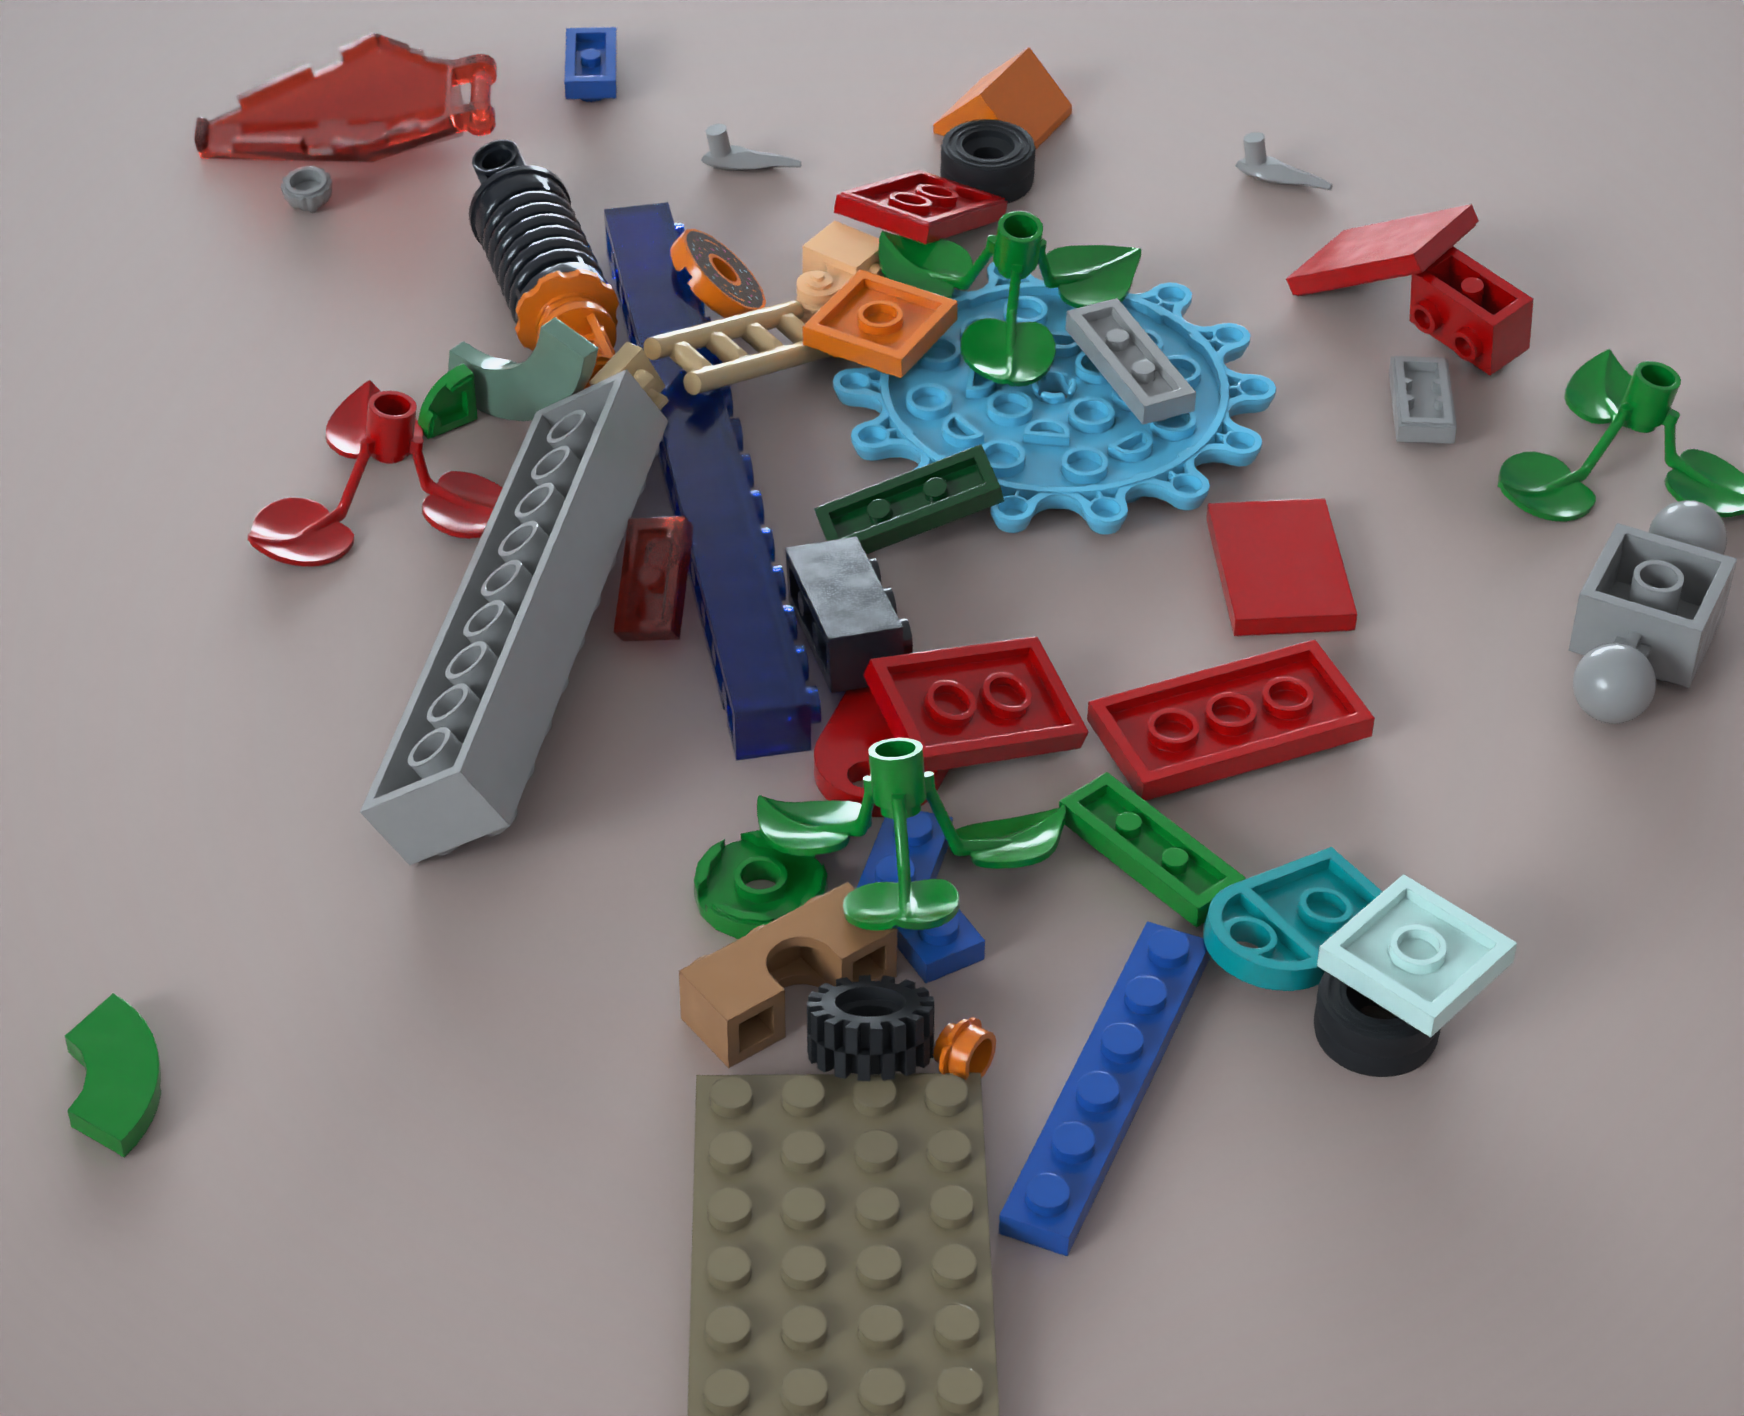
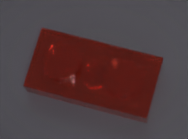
(653, 579)

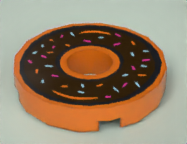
(717, 274)

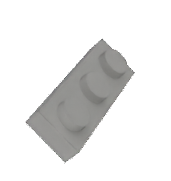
(1130, 361)

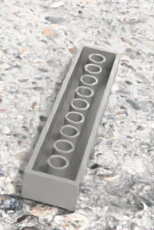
(516, 623)

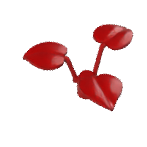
(387, 429)

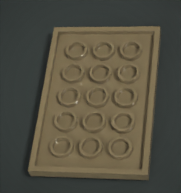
(841, 1248)

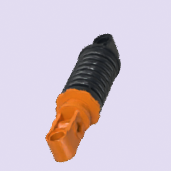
(540, 250)

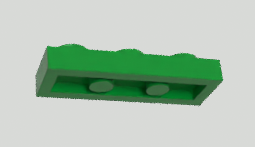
(1148, 846)

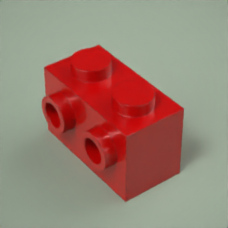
(1471, 311)

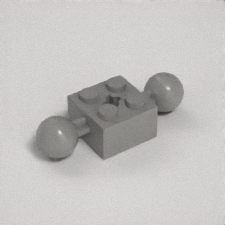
(1650, 610)

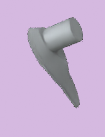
(737, 158)
(1272, 170)

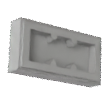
(1422, 400)

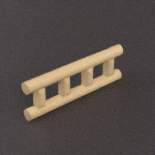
(736, 364)

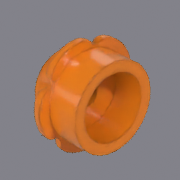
(965, 1048)

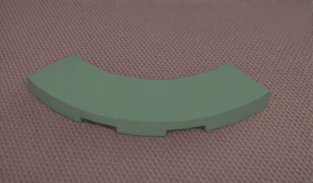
(516, 390)

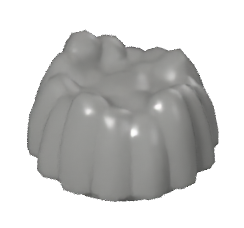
(307, 188)

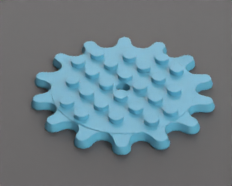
(1075, 449)

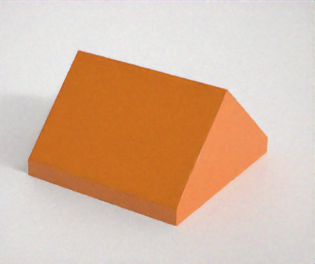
(1013, 93)

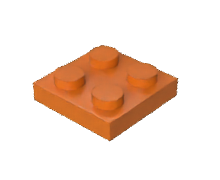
(880, 323)

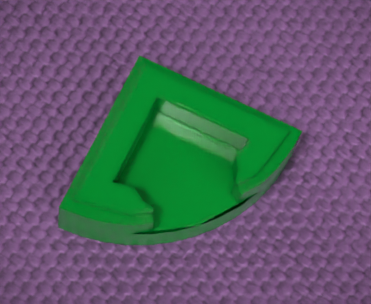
(449, 403)

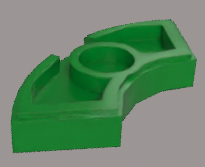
(120, 1078)

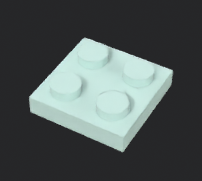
(1416, 955)

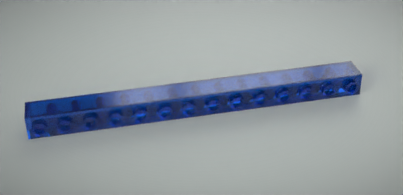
(710, 483)

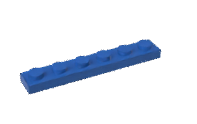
(1104, 1090)

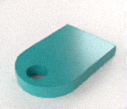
(1287, 917)

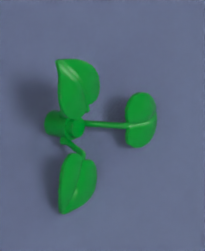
(1002, 349)
(1605, 394)
(899, 787)

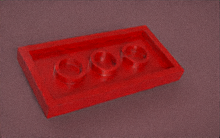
(1229, 719)

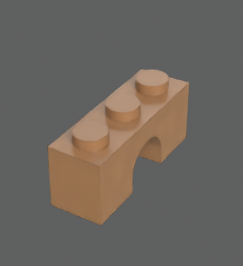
(739, 993)

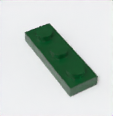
(913, 501)

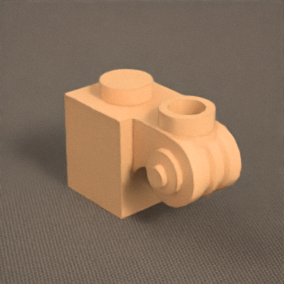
(831, 262)

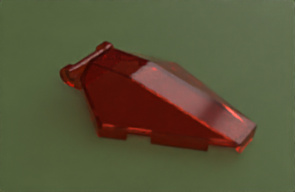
(356, 110)

